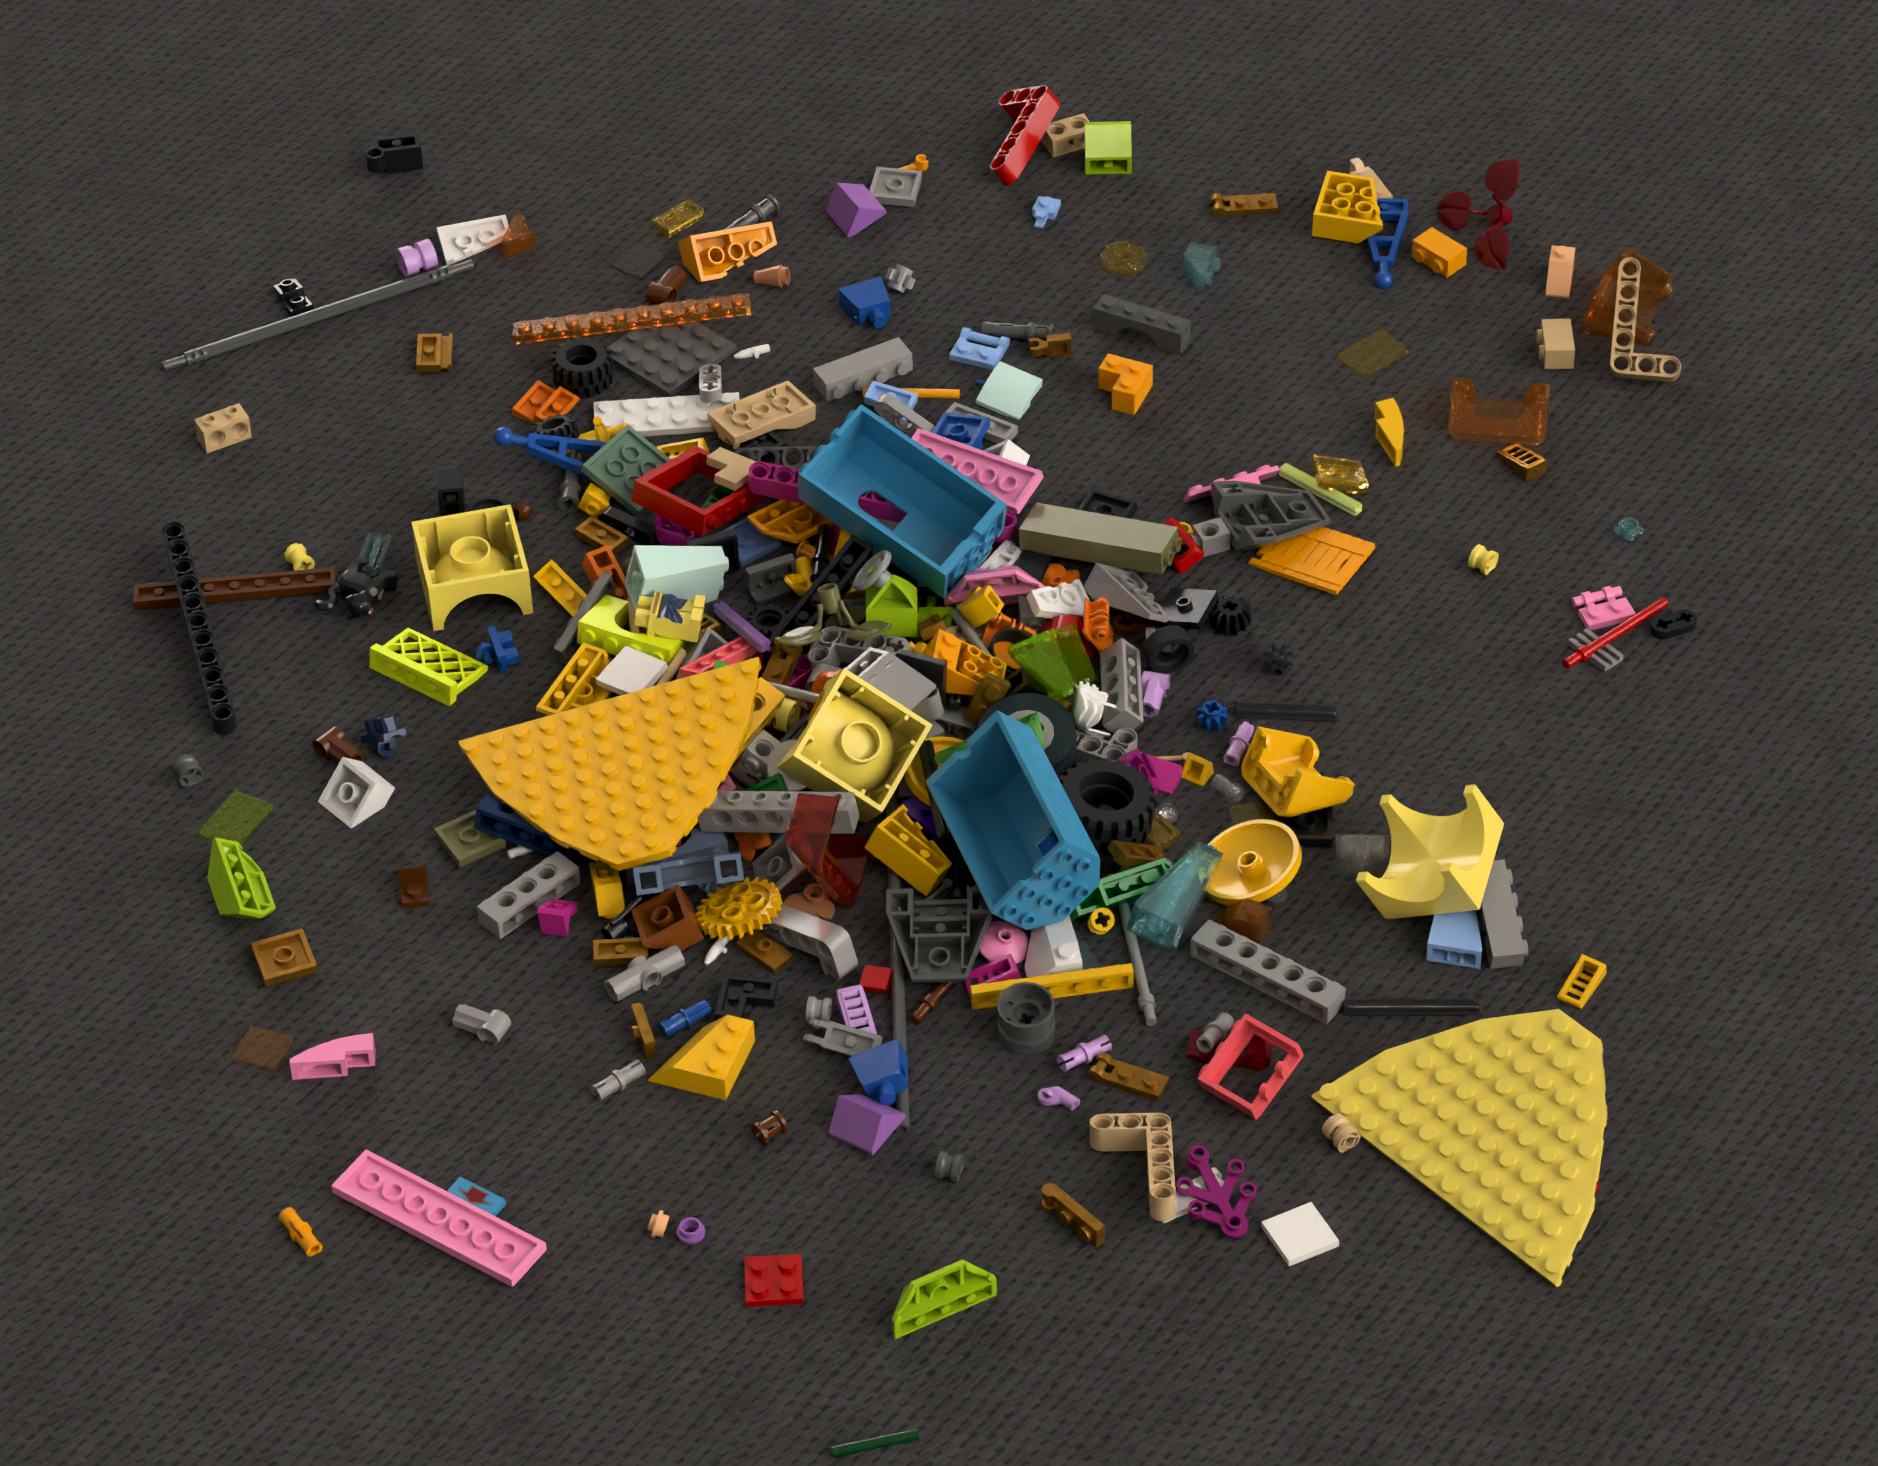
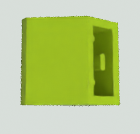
(1108, 147)

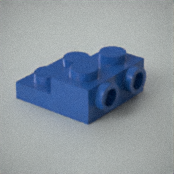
(963, 428)

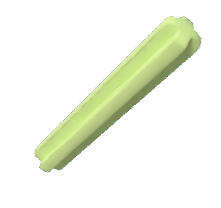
(1310, 484)

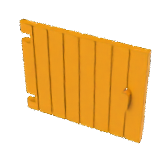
(1315, 558)

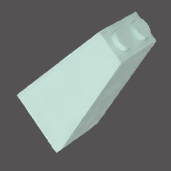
(676, 571)

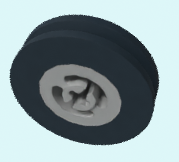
(1055, 721)

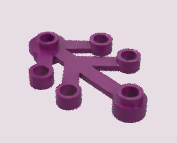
(1216, 1195)

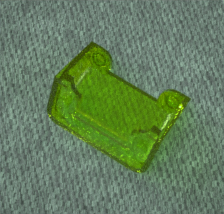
(1055, 659)

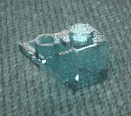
(1200, 263)

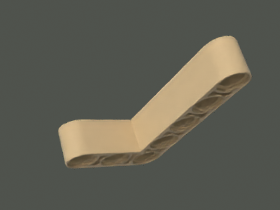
(1628, 330)
(1142, 1133)

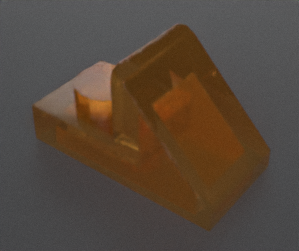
(517, 238)

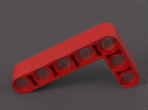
(1033, 112)

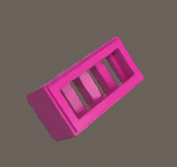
(997, 966)

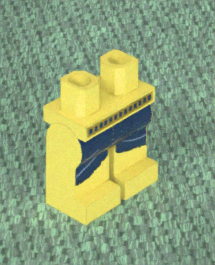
(671, 616)

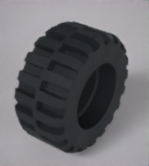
(1114, 786)

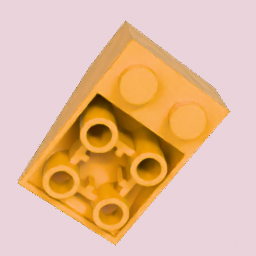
(964, 663)

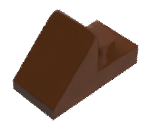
(414, 887)

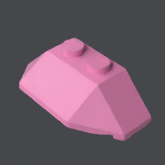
(1005, 580)

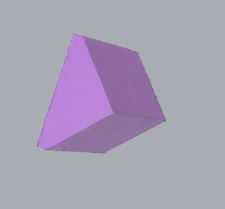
(853, 208)
(863, 1122)

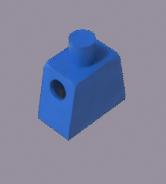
(866, 302)
(882, 1071)

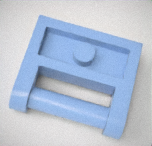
(978, 354)

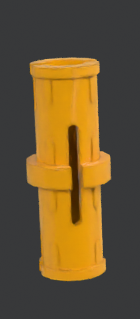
(300, 1231)

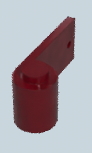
(1254, 1056)

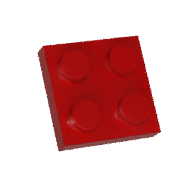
(773, 1280)

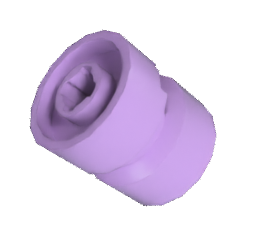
(415, 258)

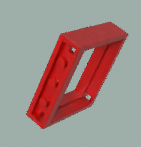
(651, 494)

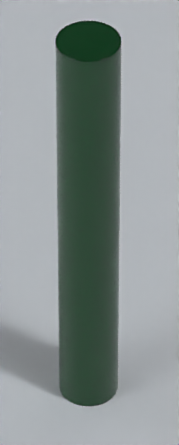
(874, 1443)

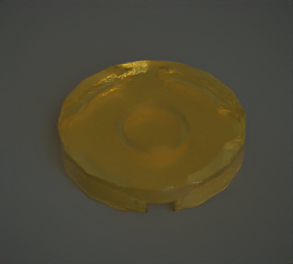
(1123, 265)

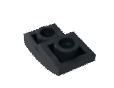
(292, 297)

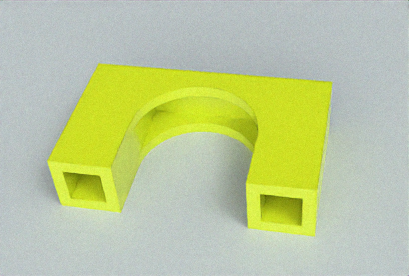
(604, 630)

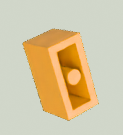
(1439, 252)

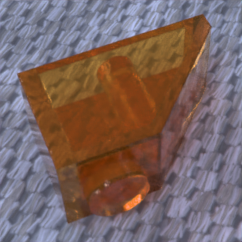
(1247, 919)

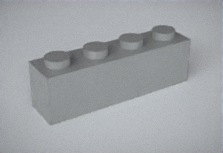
(862, 368)

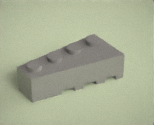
(1499, 920)

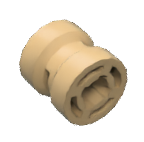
(1338, 1130)

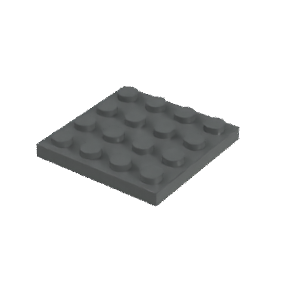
(669, 354)

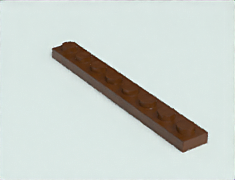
(240, 587)

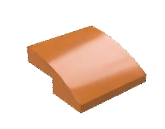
(544, 402)

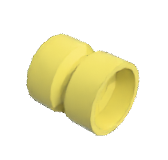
(786, 716)

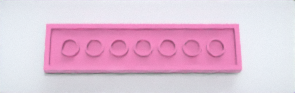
(439, 1218)

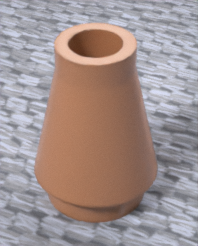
(774, 276)

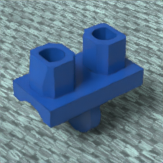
(496, 650)

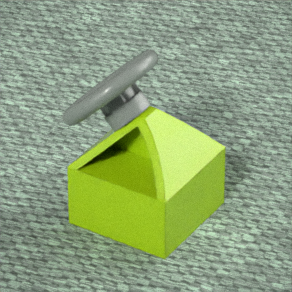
(888, 596)

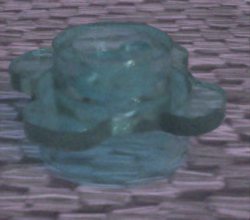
(1629, 529)

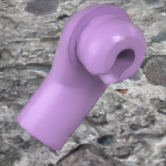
(1057, 1096)

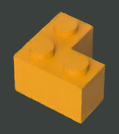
(1127, 381)

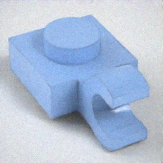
(1045, 209)

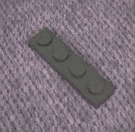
(567, 645)

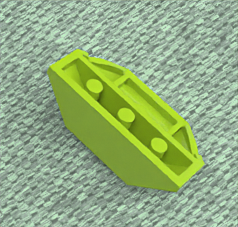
(238, 882)
(941, 1295)

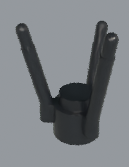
(617, 927)

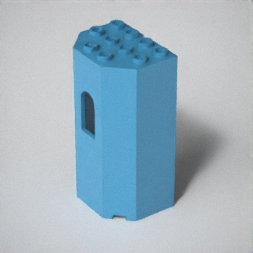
(947, 514)
(999, 808)

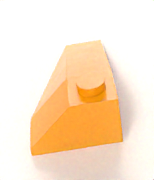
(715, 252)

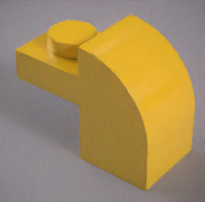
(980, 606)

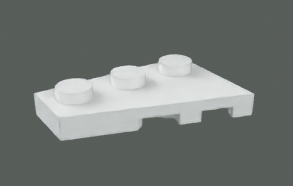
(471, 237)
(1060, 600)

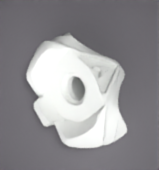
(1089, 708)

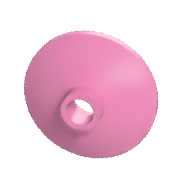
(995, 946)

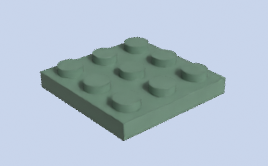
(621, 462)

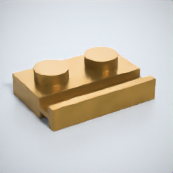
(434, 352)

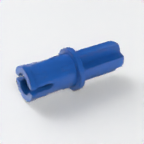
(684, 1018)

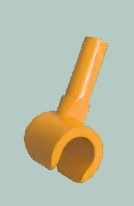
(920, 163)

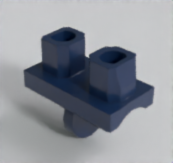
(381, 731)

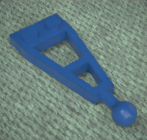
(1390, 210)
(503, 437)

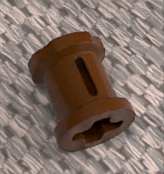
(774, 1121)

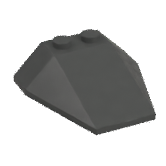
(1265, 513)
(938, 936)

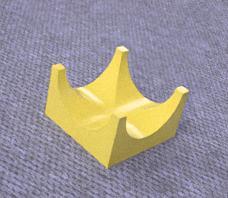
(1435, 860)

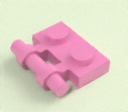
(1606, 613)

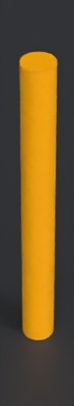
(930, 393)

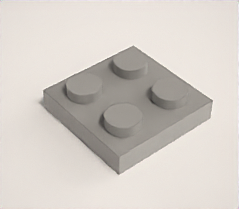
(896, 186)

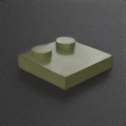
(465, 842)

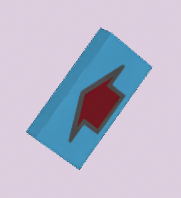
(477, 1196)

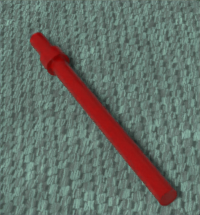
(1585, 652)

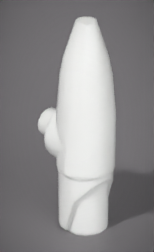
(752, 352)
(518, 851)
(716, 949)

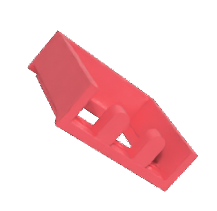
(1229, 1051)

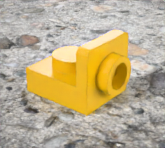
(594, 500)

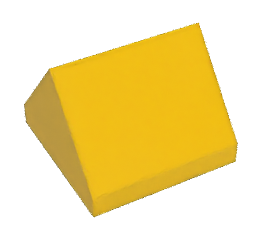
(1197, 769)

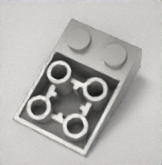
(892, 677)

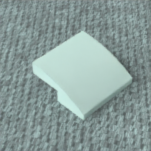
(1009, 391)

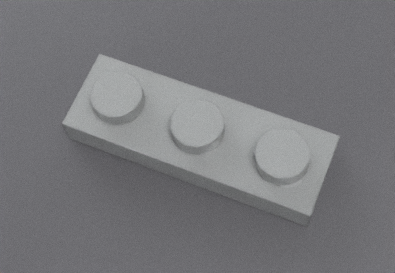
(998, 430)

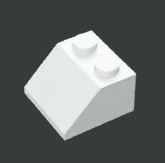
(355, 792)

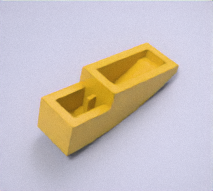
(1390, 429)

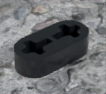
(1674, 624)

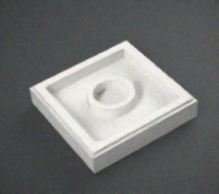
(631, 672)
(1300, 1234)

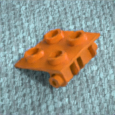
(1096, 623)
(993, 626)

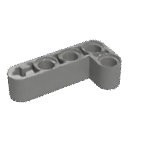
(837, 646)
(1092, 747)
(815, 937)

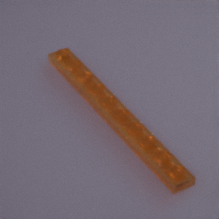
(632, 318)

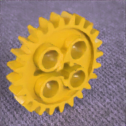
(739, 908)

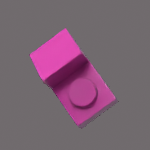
(555, 916)

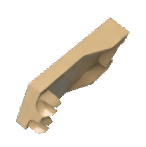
(762, 412)

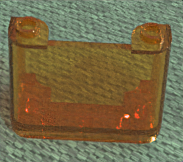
(1653, 286)
(1498, 418)

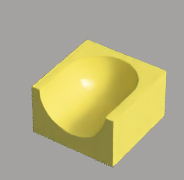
(470, 557)
(856, 744)

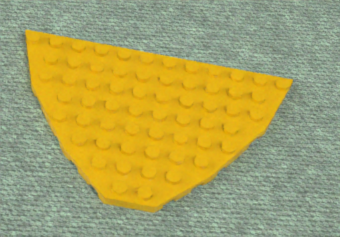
(626, 770)

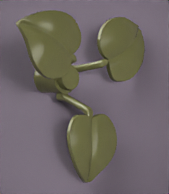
(843, 615)

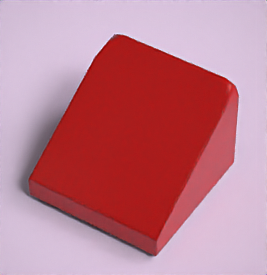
(876, 979)

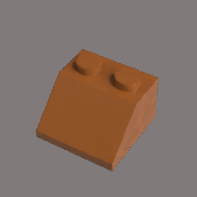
(668, 921)

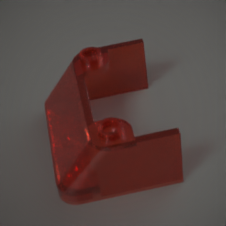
(836, 869)

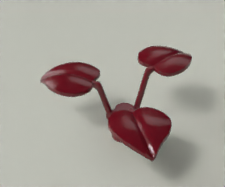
(1454, 212)

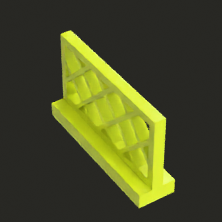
(421, 675)

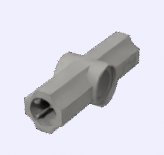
(644, 973)

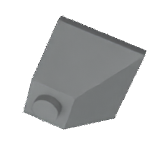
(778, 864)

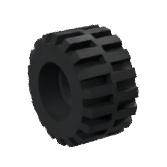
(582, 367)

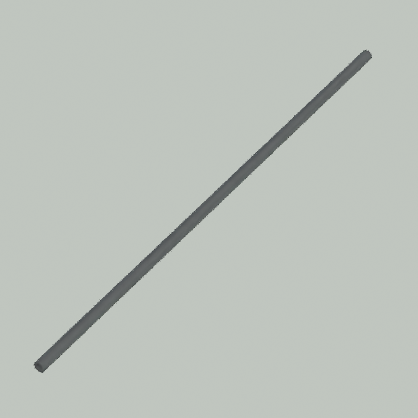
(897, 986)

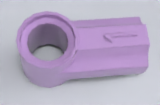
(1153, 691)

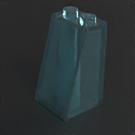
(1172, 901)

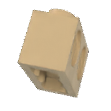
(1065, 135)
(223, 428)

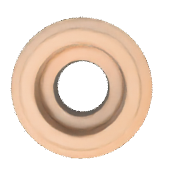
(658, 1224)

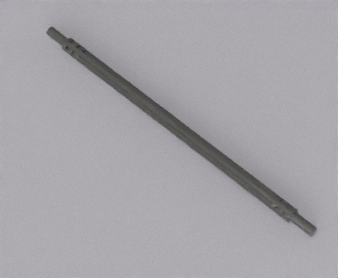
(317, 314)

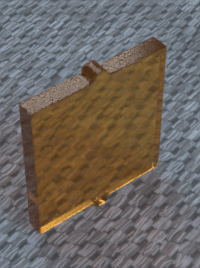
(263, 1048)

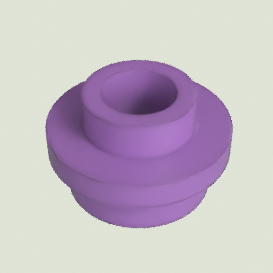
(690, 1224)

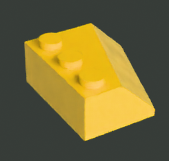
(1347, 208)
(710, 1058)

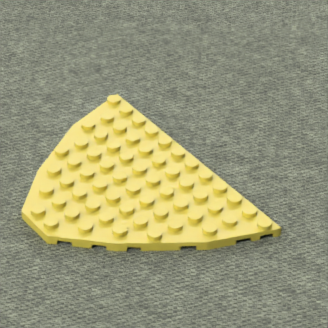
(1493, 1123)

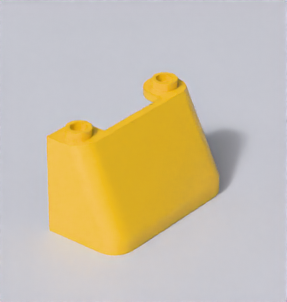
(1284, 776)

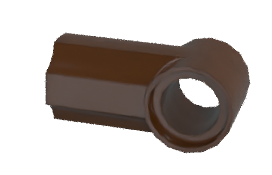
(667, 287)
(335, 746)

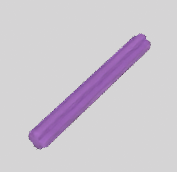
(742, 627)

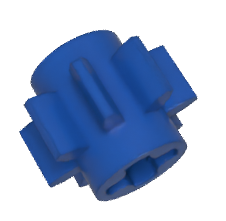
(1212, 716)

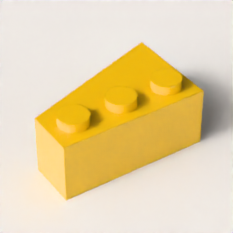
(908, 851)

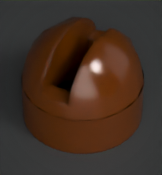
(522, 510)

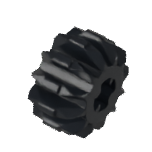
(1230, 615)

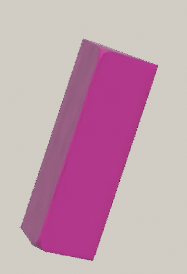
(1167, 774)

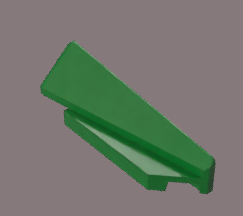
(1122, 888)

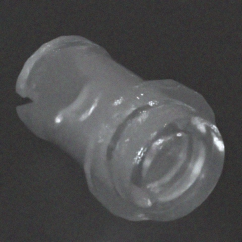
(1228, 788)

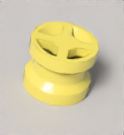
(1483, 559)

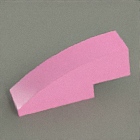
(334, 1057)

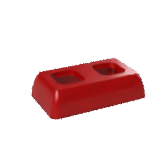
(1190, 557)

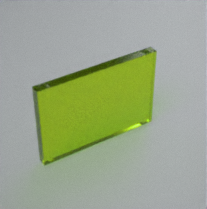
(236, 818)

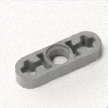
(710, 383)
(888, 405)

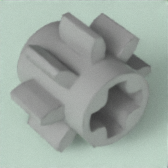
(900, 278)

